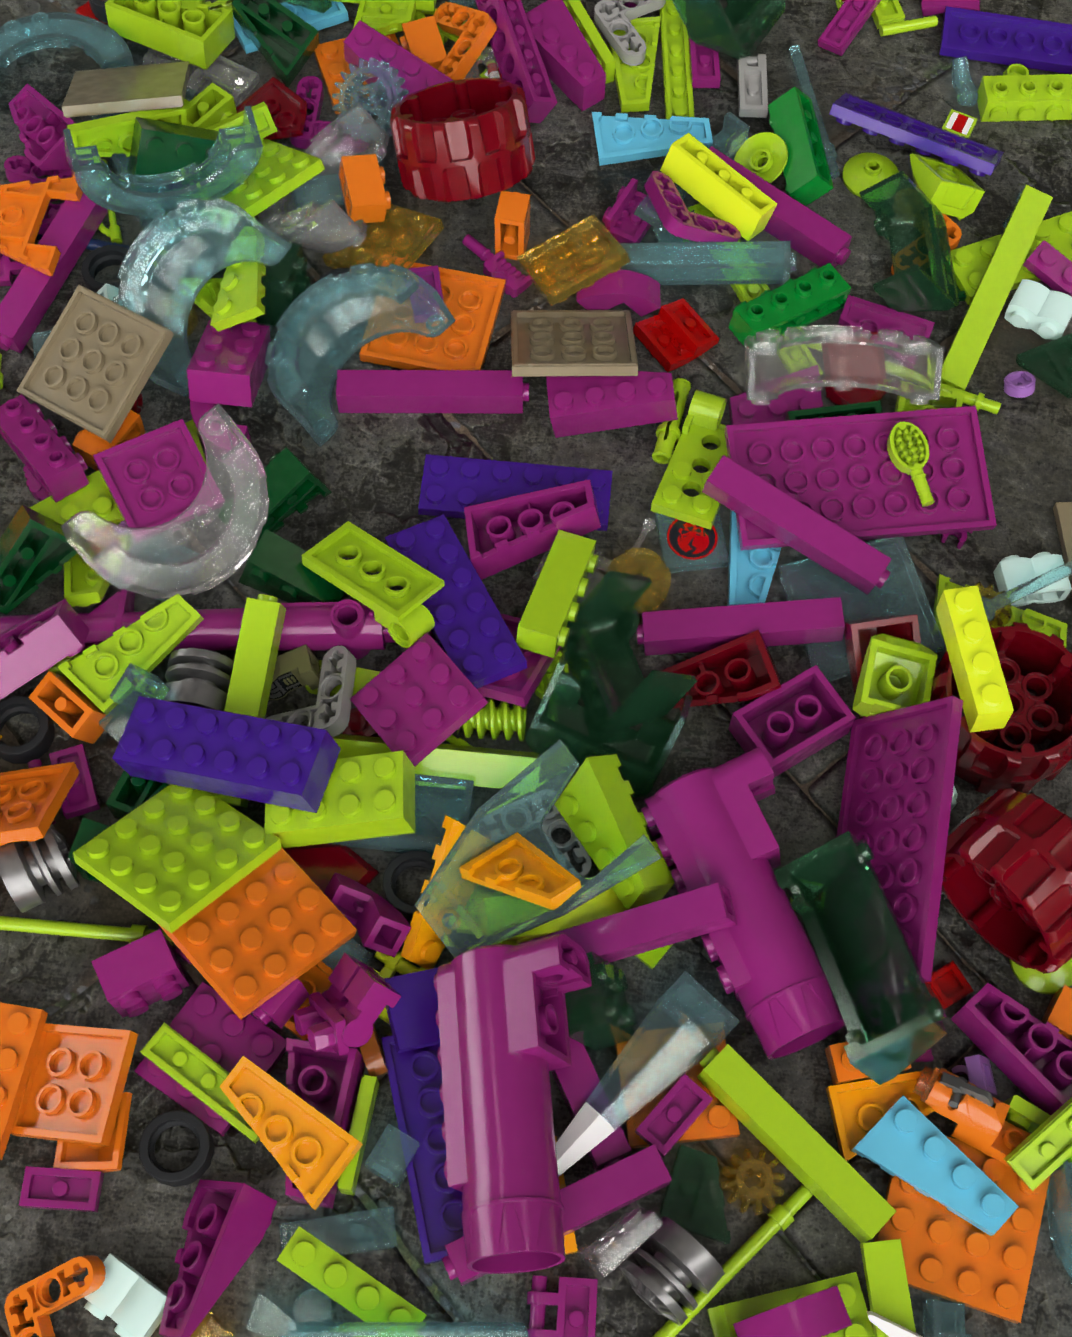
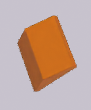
(95, 1157)

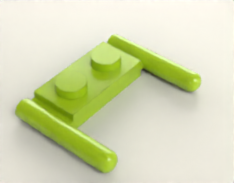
(891, 19)

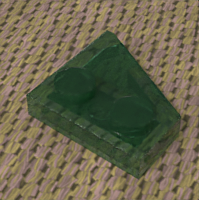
(1051, 364)
(695, 1195)

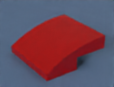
(675, 335)

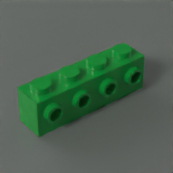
(807, 167)
(792, 304)

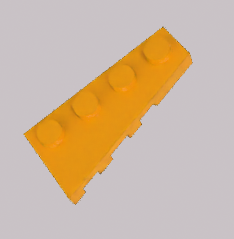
(422, 943)
(294, 1132)

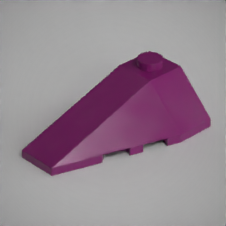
(223, 1231)

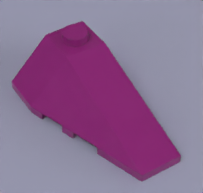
(40, 129)

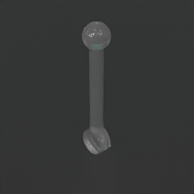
(648, 524)

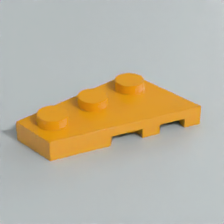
(523, 872)
(863, 1103)

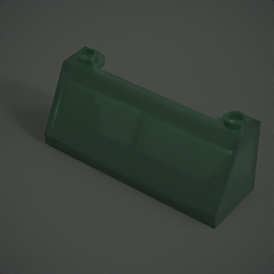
(864, 957)

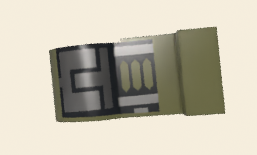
(293, 671)

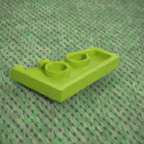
(82, 583)

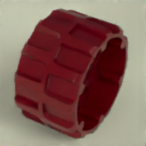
(463, 139)
(1027, 662)
(1014, 878)

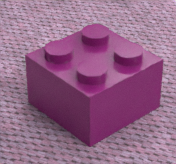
(140, 974)

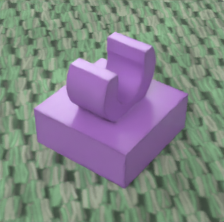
(978, 1072)

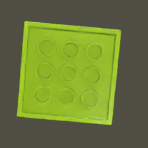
(274, 177)
(177, 853)

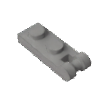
(752, 86)

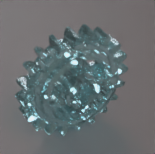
(382, 93)

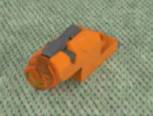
(974, 1110)

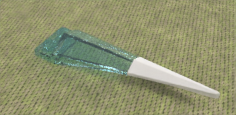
(665, 1046)

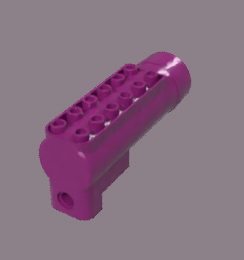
(719, 834)
(498, 1041)

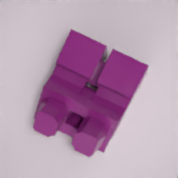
(348, 1009)

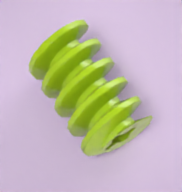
(497, 720)

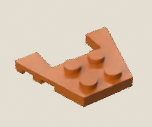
(21, 217)

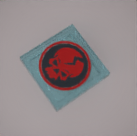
(690, 546)

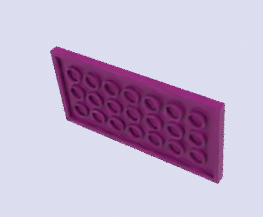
(847, 476)
(901, 806)

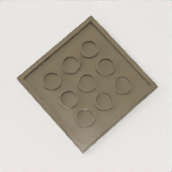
(127, 89)
(572, 343)
(95, 363)

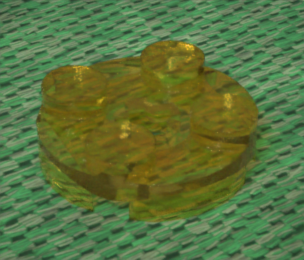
(651, 566)

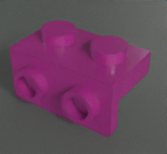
(621, 219)

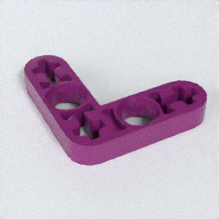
(312, 122)
(22, 169)
(679, 220)

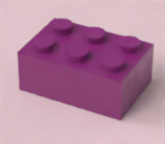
(229, 365)
(793, 720)

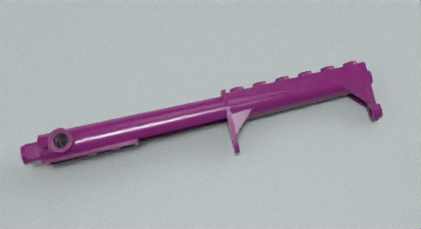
(310, 623)

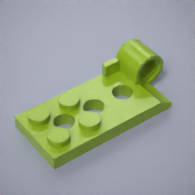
(699, 427)
(396, 610)
(726, 1315)

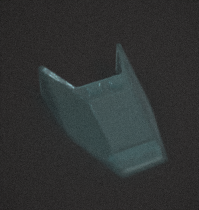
(478, 916)

